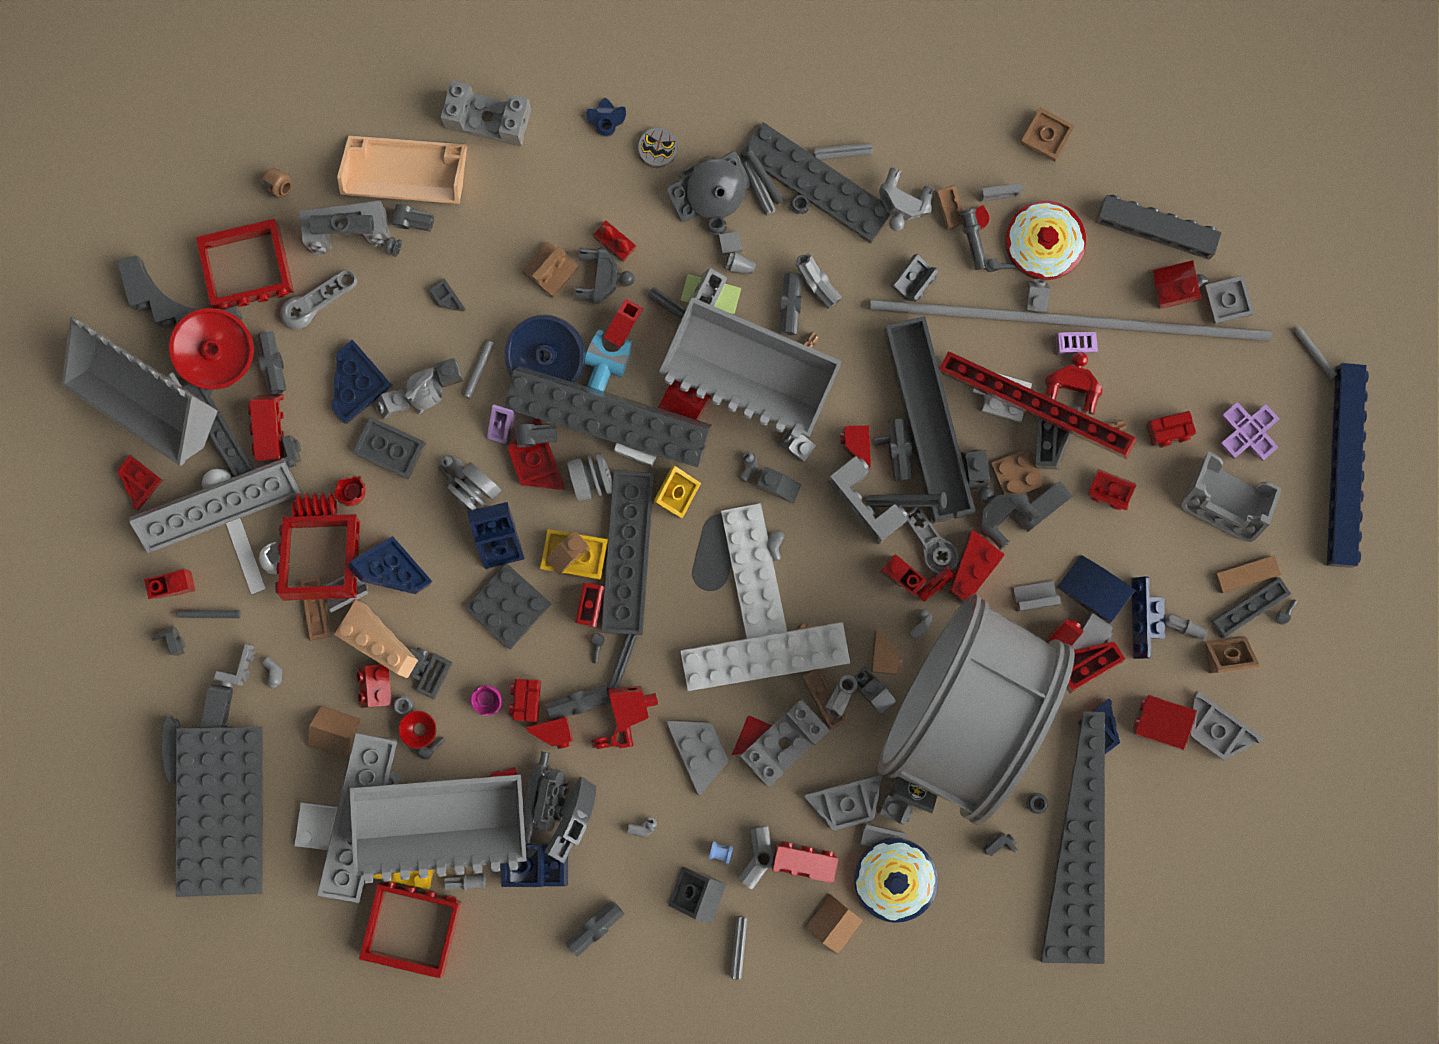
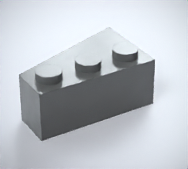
(1051, 444)

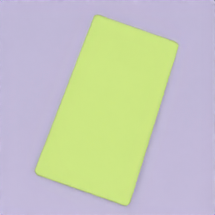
(726, 301)

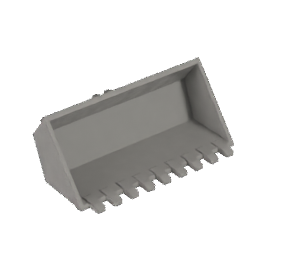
(749, 368)
(135, 394)
(437, 827)

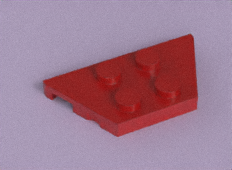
(536, 465)

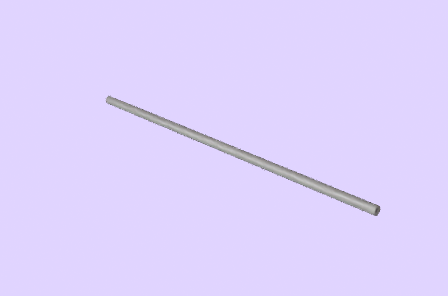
(1070, 320)

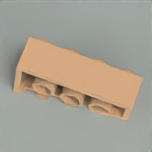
(370, 636)

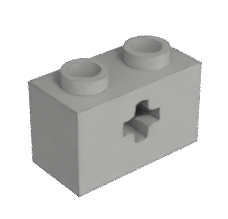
(709, 287)

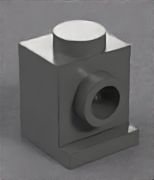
(421, 655)

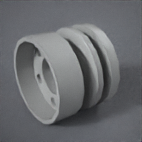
(589, 477)
(474, 488)

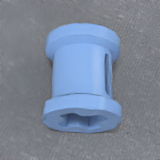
(720, 852)

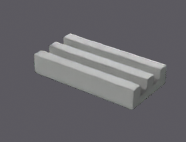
(1001, 192)

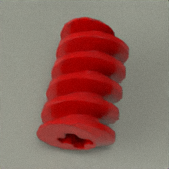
(315, 505)

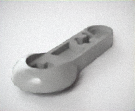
(313, 301)
(933, 543)

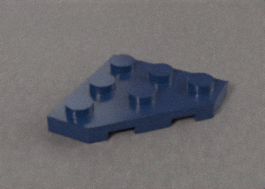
(356, 382)
(390, 567)

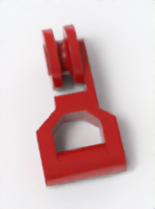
(599, 742)

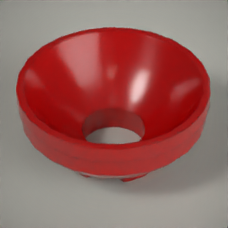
(407, 733)

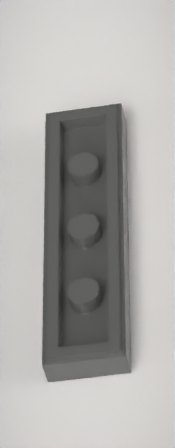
(1250, 607)

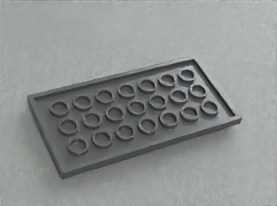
(219, 811)

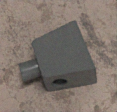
(976, 468)

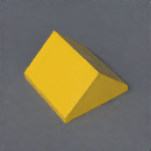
(677, 492)

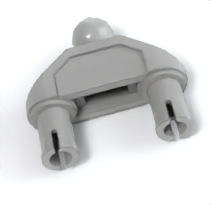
(902, 205)

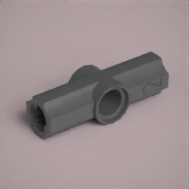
(329, 224)
(790, 304)
(271, 362)
(900, 449)
(578, 702)
(594, 928)

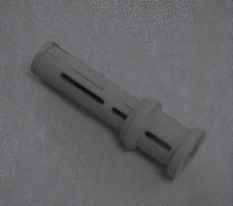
(972, 229)

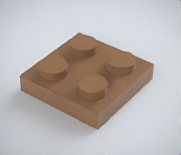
(1047, 134)
(1017, 473)

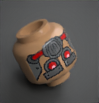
(276, 182)

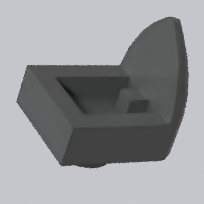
(174, 640)

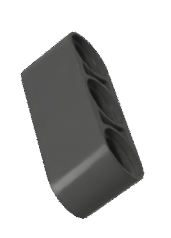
(1046, 505)
(216, 706)

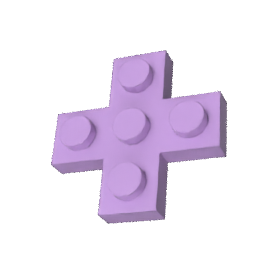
(1249, 431)

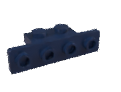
(1147, 618)

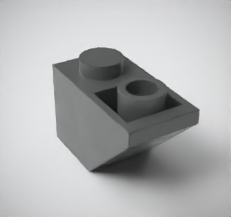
(873, 690)

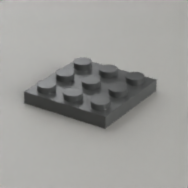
(508, 606)

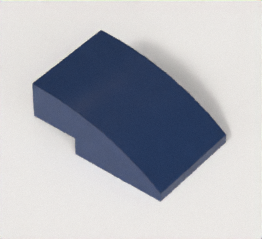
(495, 535)
(1096, 589)
(536, 871)

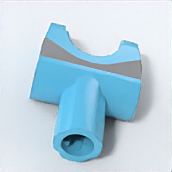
(605, 362)

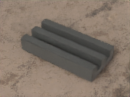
(441, 660)

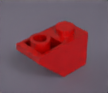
(623, 323)
(903, 575)
(169, 584)
(1066, 631)

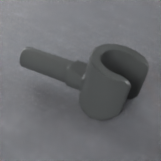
(994, 266)
(450, 478)
(1283, 618)
(597, 640)
(426, 753)

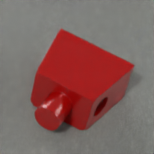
(630, 705)

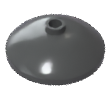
(705, 182)

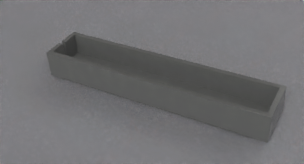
(607, 416)
(928, 417)

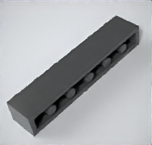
(1158, 227)

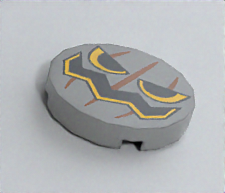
(658, 147)

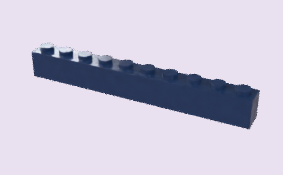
(1346, 465)

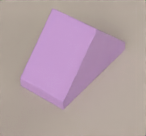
(500, 424)

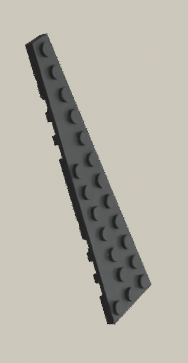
(1078, 898)

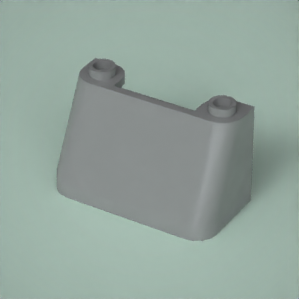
(1230, 501)

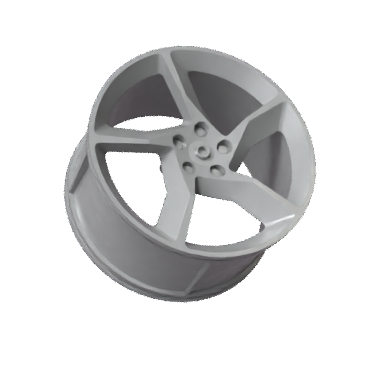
(977, 710)

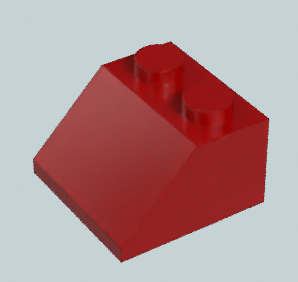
(1177, 284)
(684, 402)

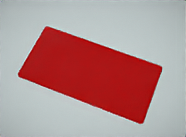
(751, 731)

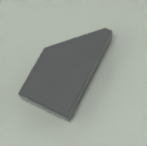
(445, 296)

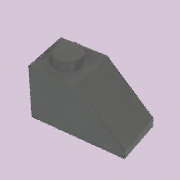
(778, 485)

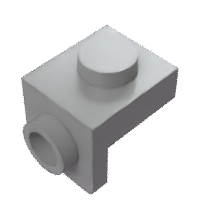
(1038, 295)
(391, 403)
(799, 447)

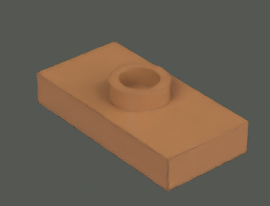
(949, 206)

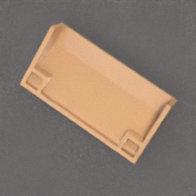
(402, 169)

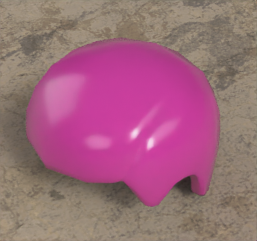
(486, 700)

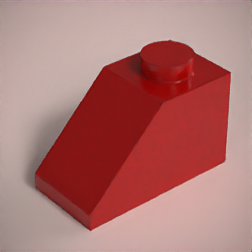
(857, 442)
(553, 732)

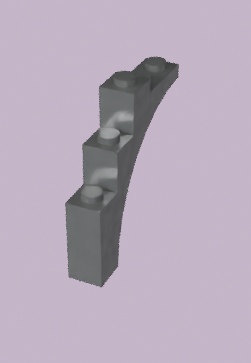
(143, 293)

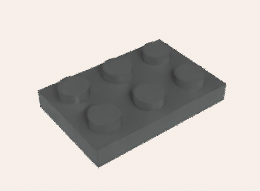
(389, 447)

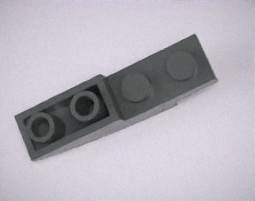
(169, 747)
(574, 821)

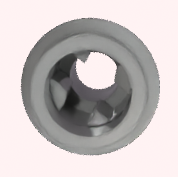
(738, 263)

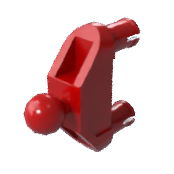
(1076, 379)

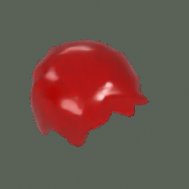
(350, 491)

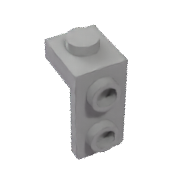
(242, 673)

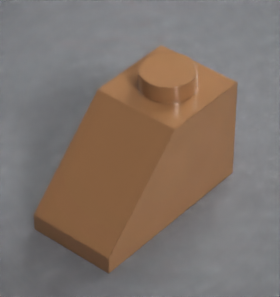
(567, 552)
(885, 656)

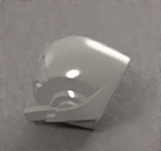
(424, 389)

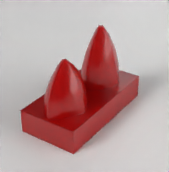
(614, 241)

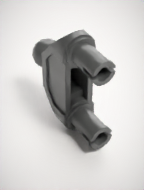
(606, 276)
(999, 510)

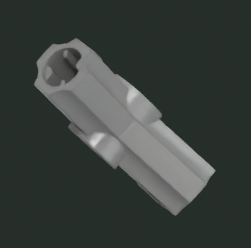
(817, 281)
(754, 869)

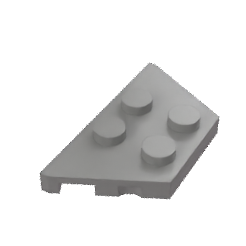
(1220, 730)
(699, 750)
(847, 803)

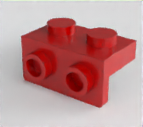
(1111, 490)
(374, 686)

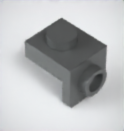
(292, 449)
(994, 843)

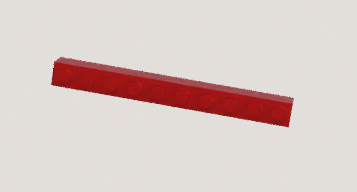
(1038, 405)

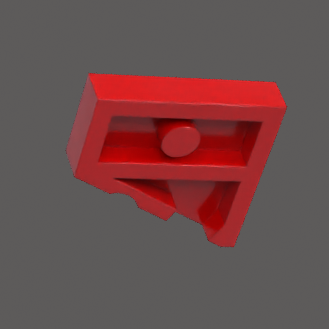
(138, 481)

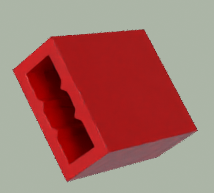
(1165, 722)

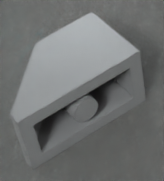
(1095, 632)

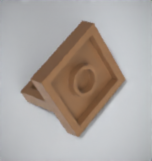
(550, 269)

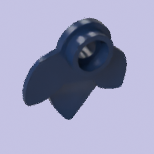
(606, 115)

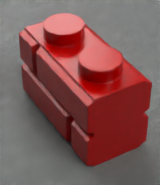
(1171, 428)
(589, 605)
(526, 700)

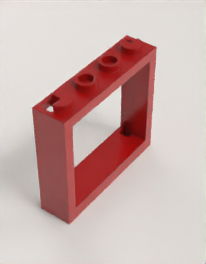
(239, 234)
(349, 589)
(399, 962)

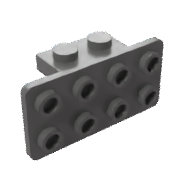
(678, 193)

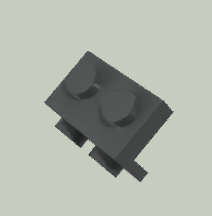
(914, 278)

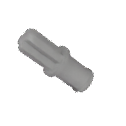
(1186, 626)
(465, 882)

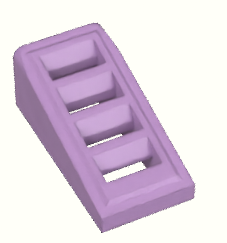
(1060, 344)

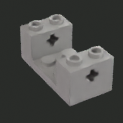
(465, 112)
(321, 243)
(843, 482)
(802, 730)

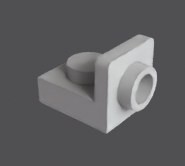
(896, 810)

